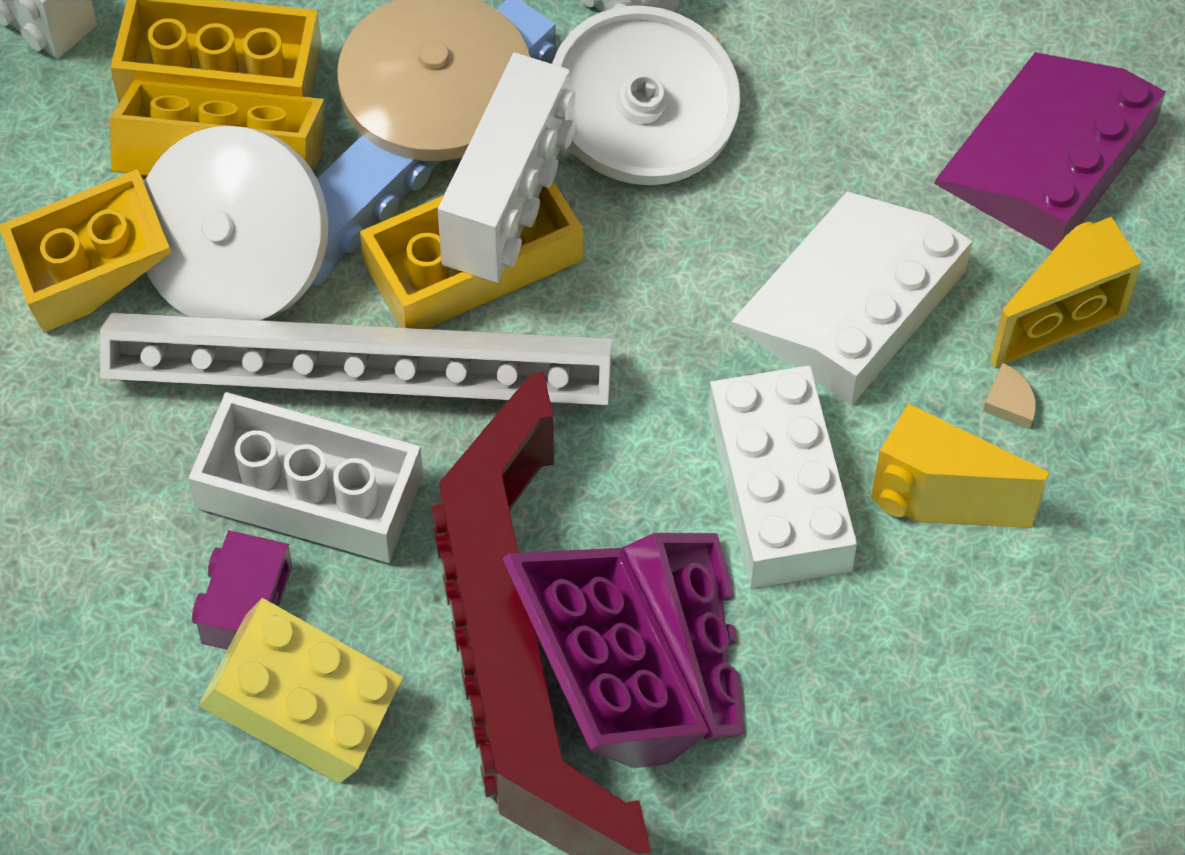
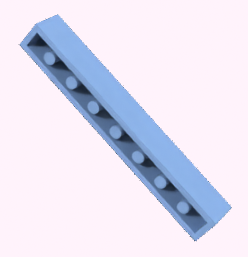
(371, 182)

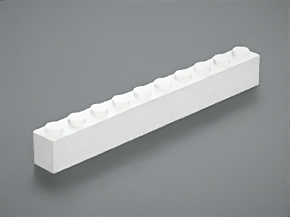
(352, 358)

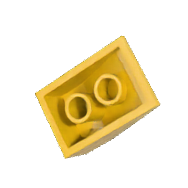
(84, 248)
(1072, 291)
(953, 476)

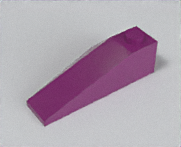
(686, 590)

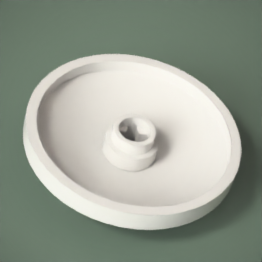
(649, 94)
(238, 222)

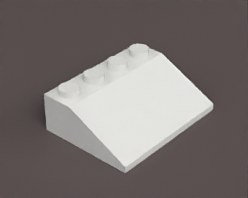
(855, 291)

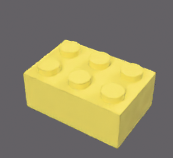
(301, 691)

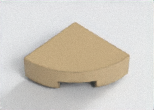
(1011, 398)

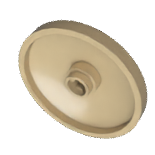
(424, 74)

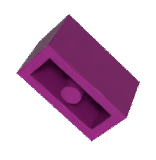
(240, 576)

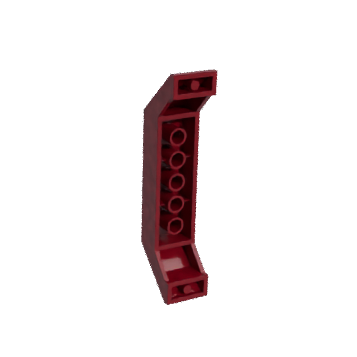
(500, 646)

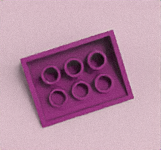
(1053, 145)
(608, 654)

